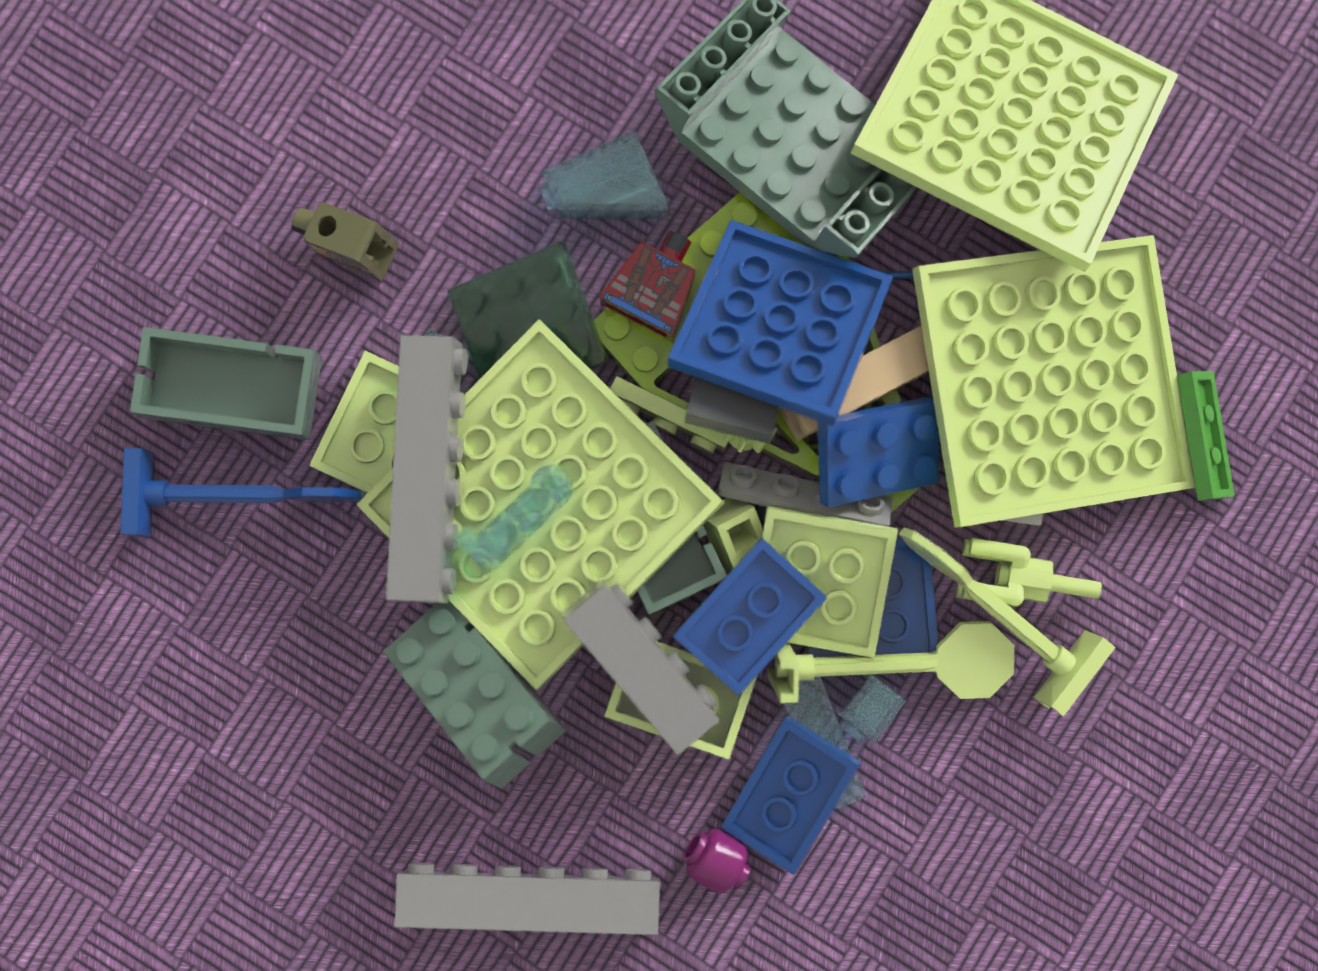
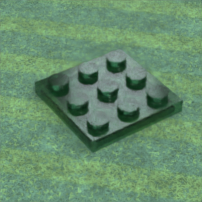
(512, 298)

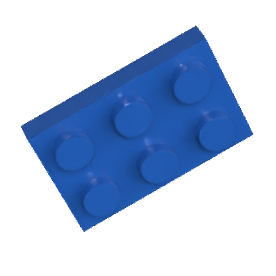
(878, 452)
(750, 616)
(791, 795)

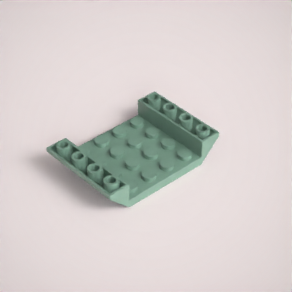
(781, 130)

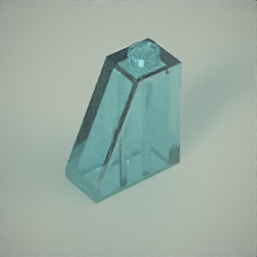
(606, 184)

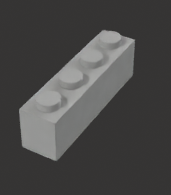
(640, 665)

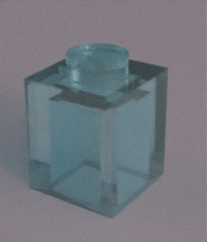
(870, 709)

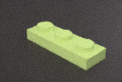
(667, 415)

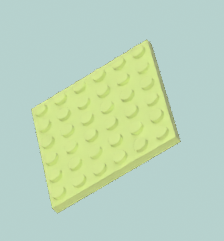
(1018, 120)
(1052, 381)
(625, 515)

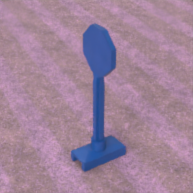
(143, 492)

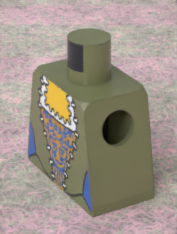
(347, 239)

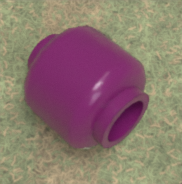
(716, 861)

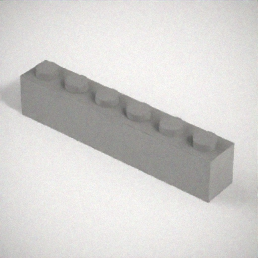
(425, 469)
(527, 901)

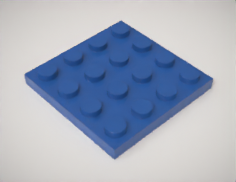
(780, 322)

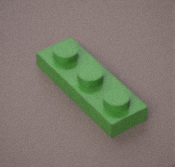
(1205, 435)

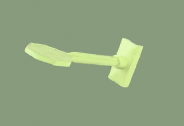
(968, 660)
(1070, 669)

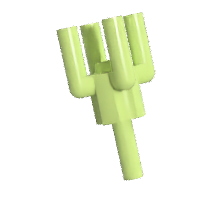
(1021, 576)

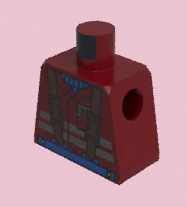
(653, 286)

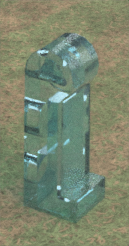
(519, 520)

